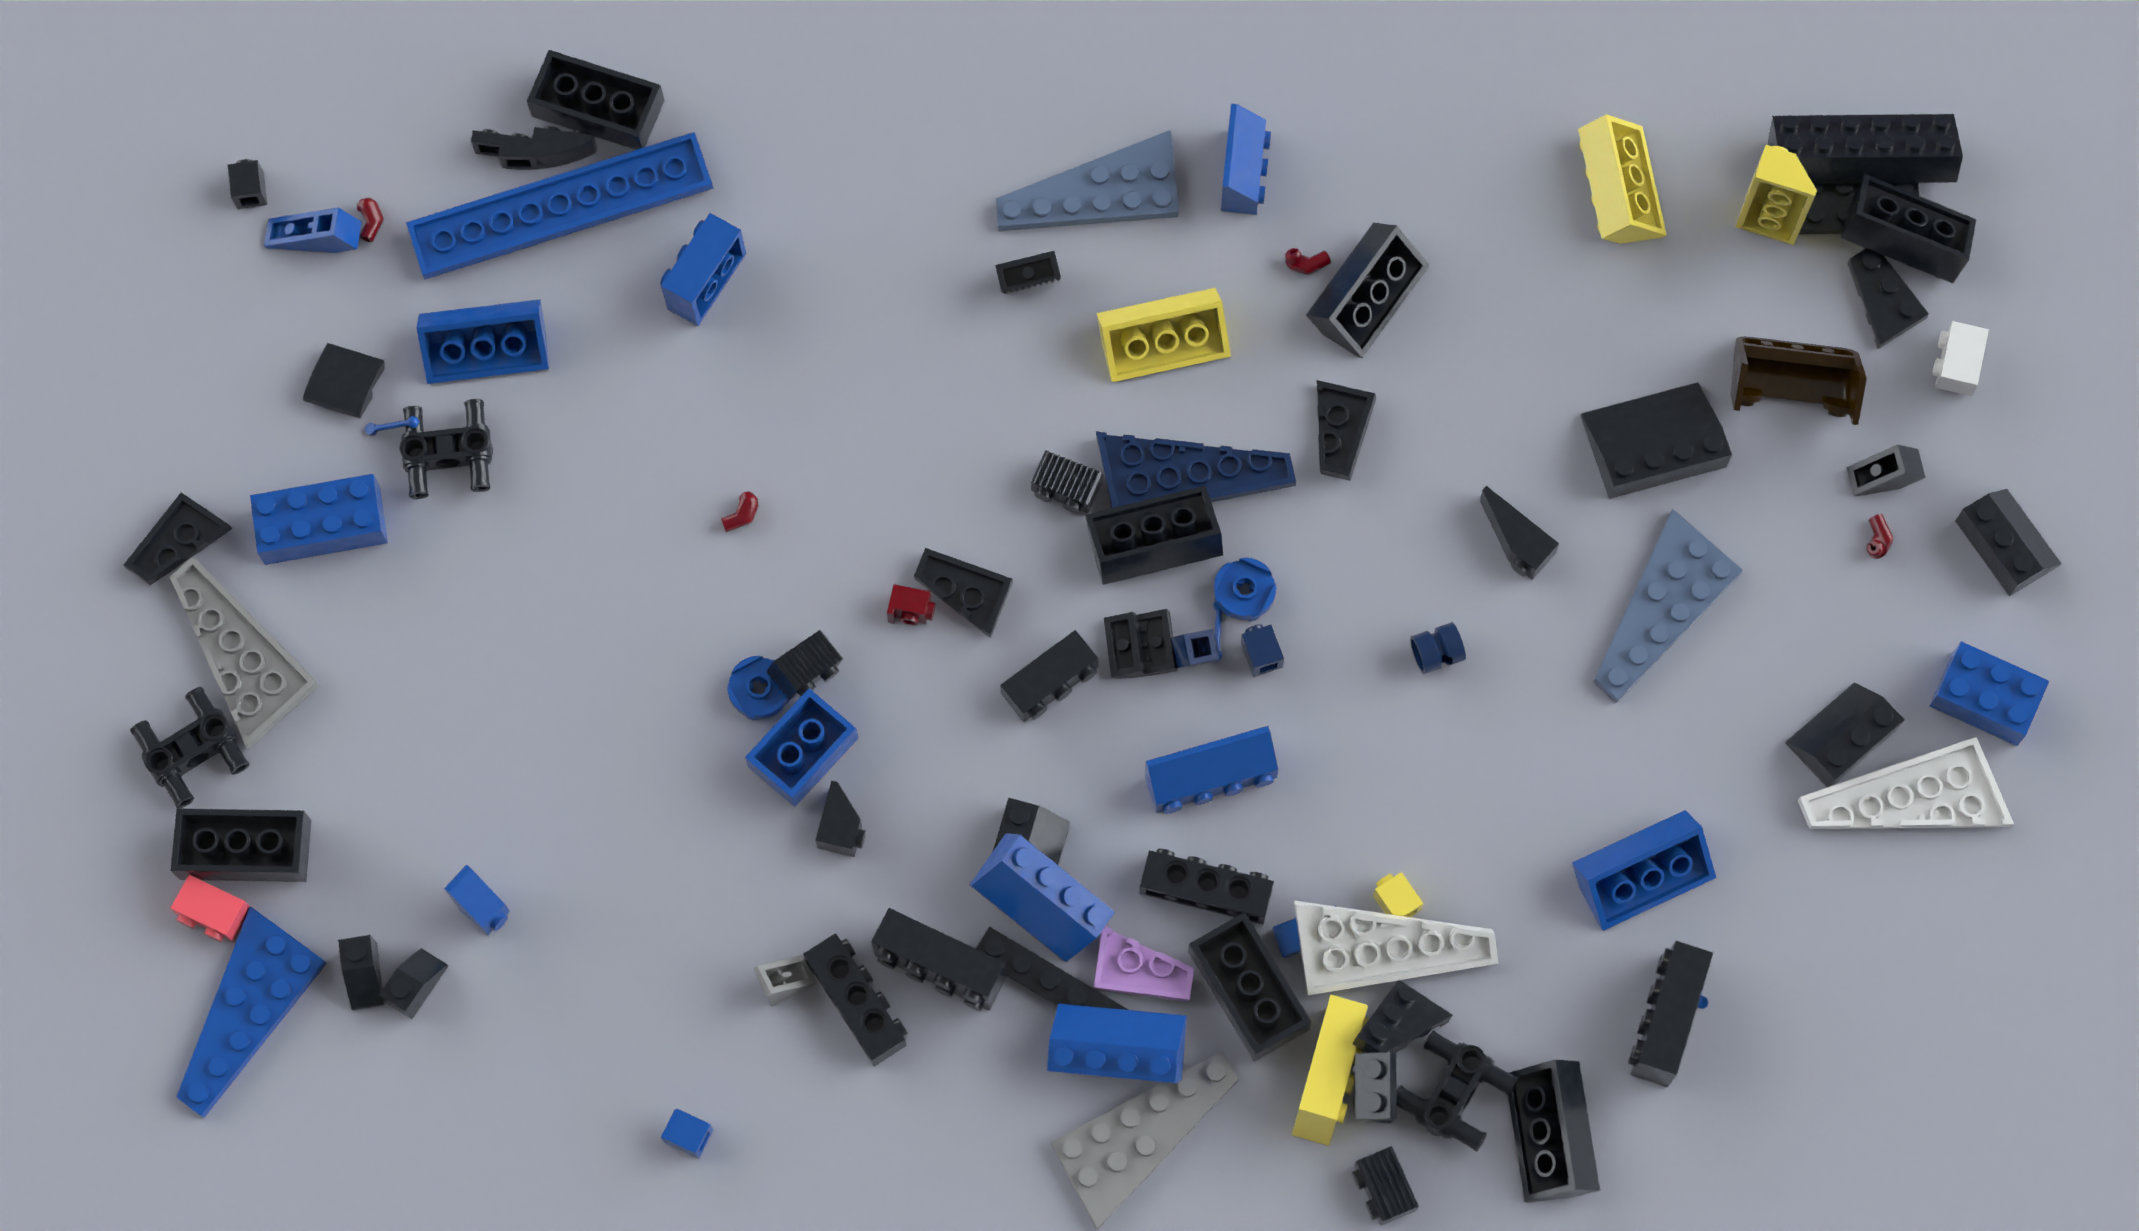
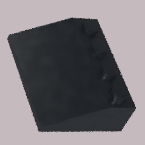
(1656, 440)

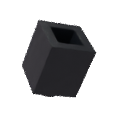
(247, 184)

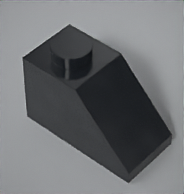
(1886, 471)
(840, 824)
(361, 971)
(413, 982)

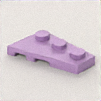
(1140, 971)

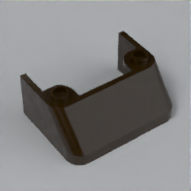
(1798, 373)

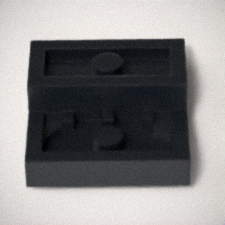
(343, 380)
(1140, 644)

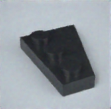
(1886, 297)
(1342, 427)
(1400, 1020)

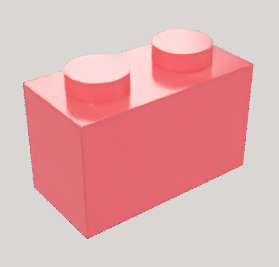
(209, 908)

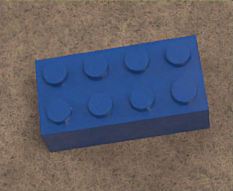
(318, 519)

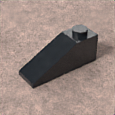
(1522, 541)

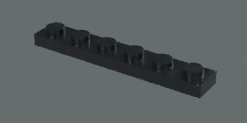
(1040, 975)

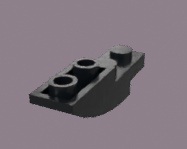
(545, 149)

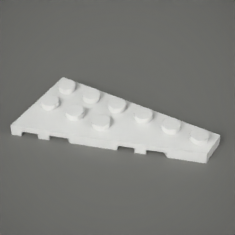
(1929, 791)
(1367, 948)

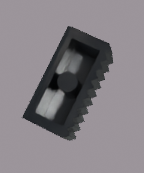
(1028, 272)
(1066, 482)
(805, 665)
(1385, 1186)

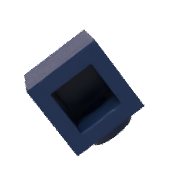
(1195, 648)
(1261, 649)

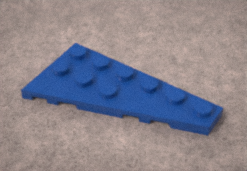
(255, 994)

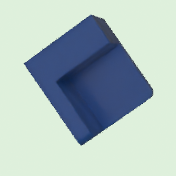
(687, 1133)

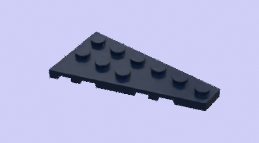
(1158, 467)

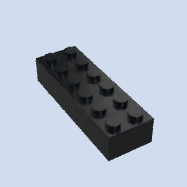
(1882, 146)

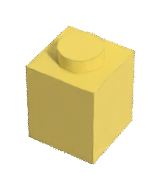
(1397, 896)

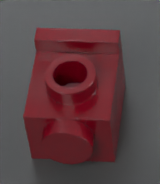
(910, 605)

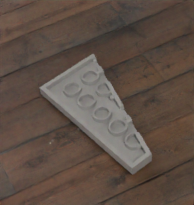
(247, 662)
(1129, 1142)

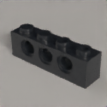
(1188, 893)
(877, 1044)

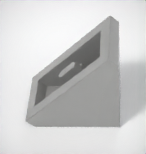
(784, 978)

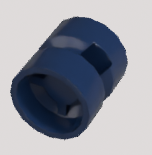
(1437, 648)

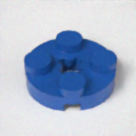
(1246, 606)
(750, 704)

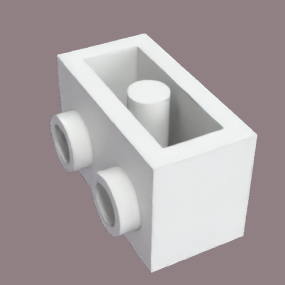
(1960, 358)

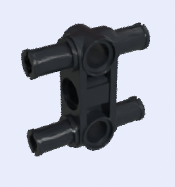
(447, 449)
(189, 747)
(1455, 1090)

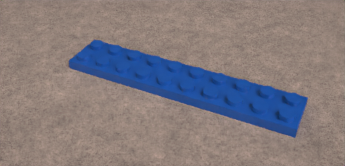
(559, 205)

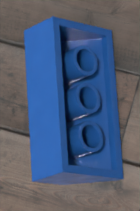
(483, 341)
(1211, 770)
(1644, 869)
(1041, 897)
(1117, 1043)

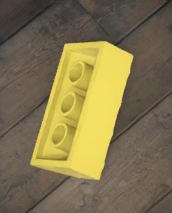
(1621, 180)
(1777, 196)
(1164, 334)

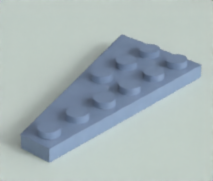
(1113, 188)
(1673, 592)

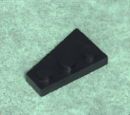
(175, 539)
(965, 588)

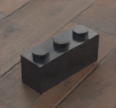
(1050, 677)

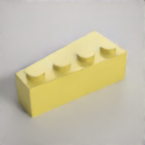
(1330, 1071)

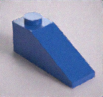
(314, 231)
(477, 900)

